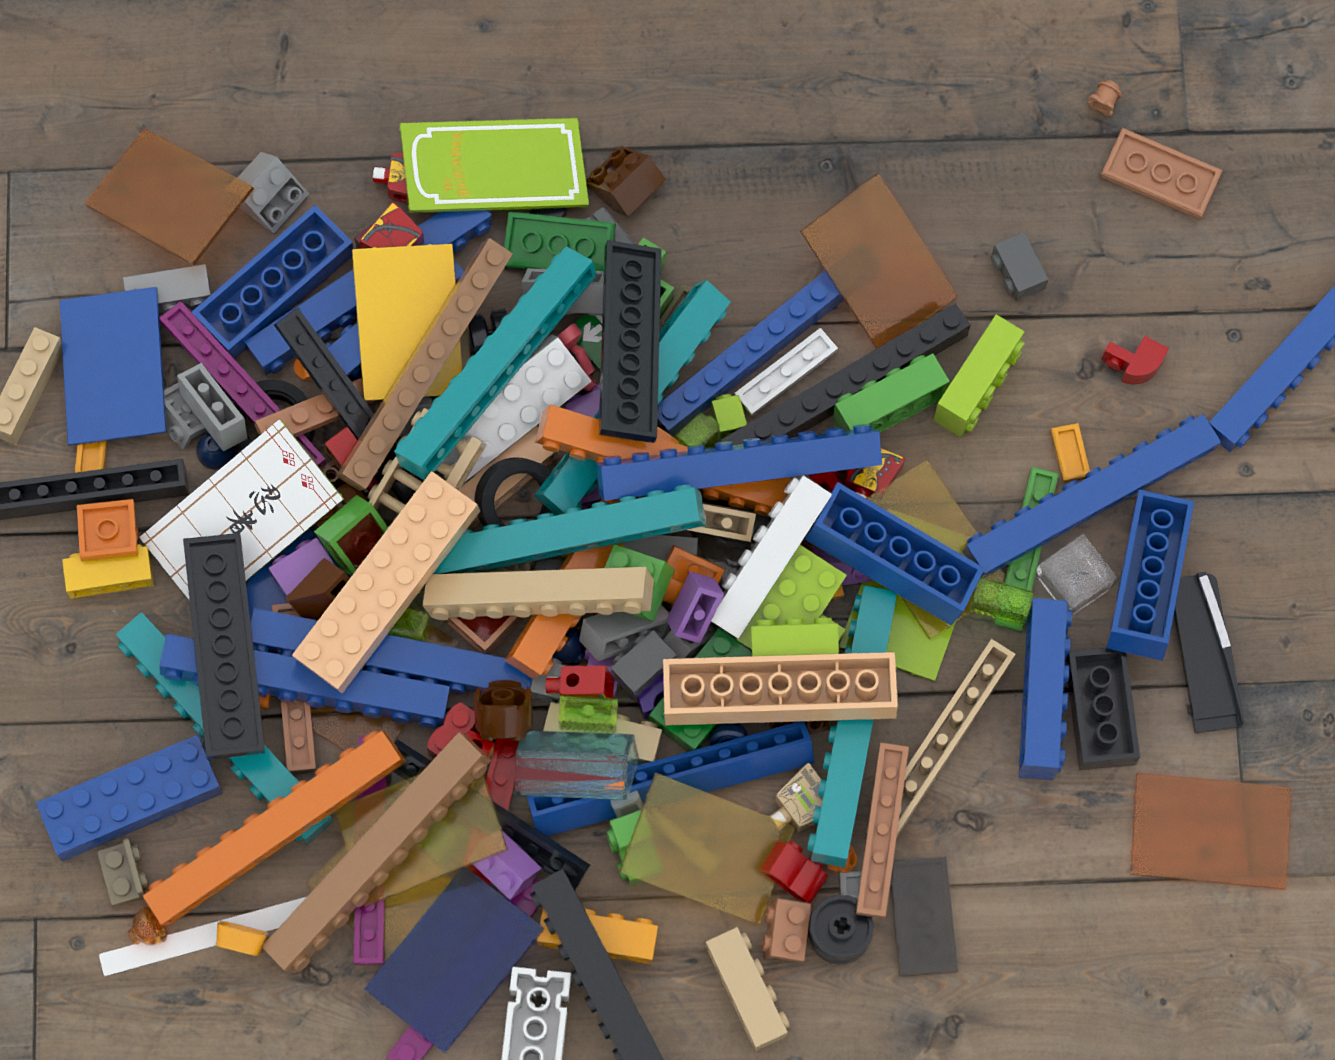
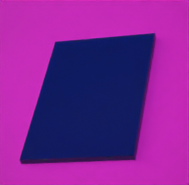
(454, 959)

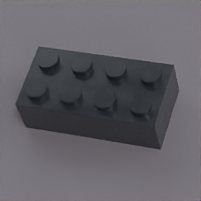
(1102, 709)

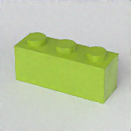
(795, 638)

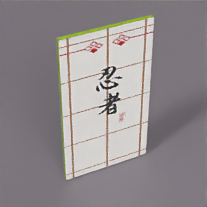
(263, 493)

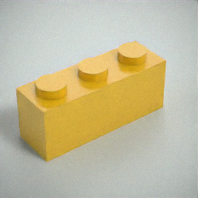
(107, 575)

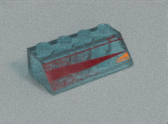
(576, 765)

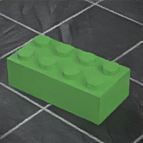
(893, 398)

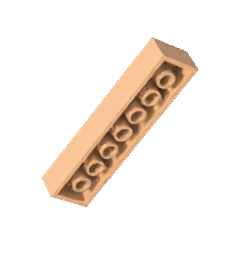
(386, 582)
(780, 688)

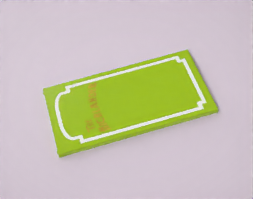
(493, 165)

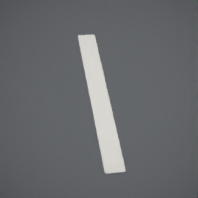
(192, 939)

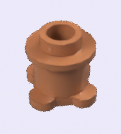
(1105, 97)

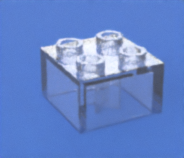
(1076, 574)

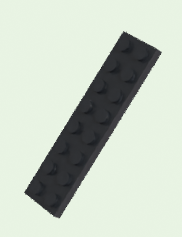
(630, 342)
(223, 646)

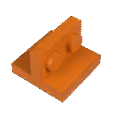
(107, 530)

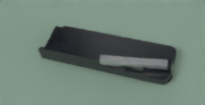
(1207, 655)

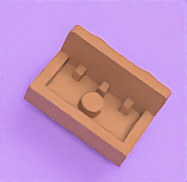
(786, 930)

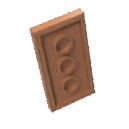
(1161, 173)

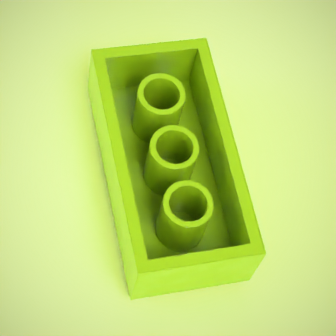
(978, 376)
(798, 593)

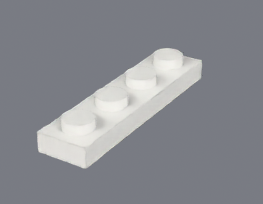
(786, 372)

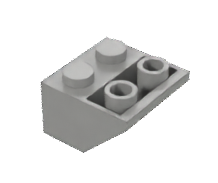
(274, 192)

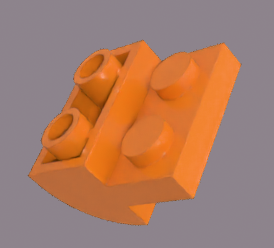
(683, 563)

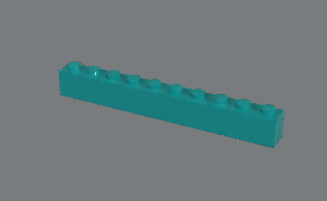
(677, 341)
(495, 363)
(576, 531)
(849, 739)
(263, 771)

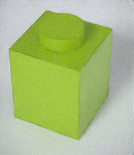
(728, 413)

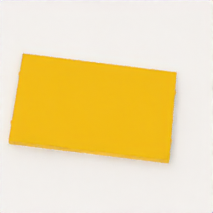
(395, 304)

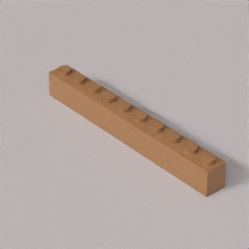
(424, 365)
(376, 854)

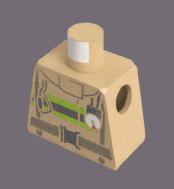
(799, 799)

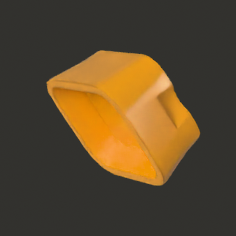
(240, 938)

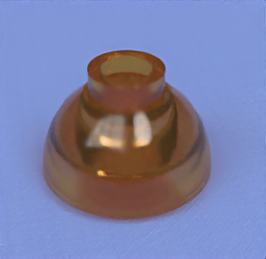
(147, 928)

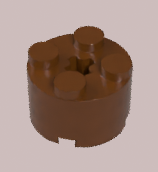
(503, 710)

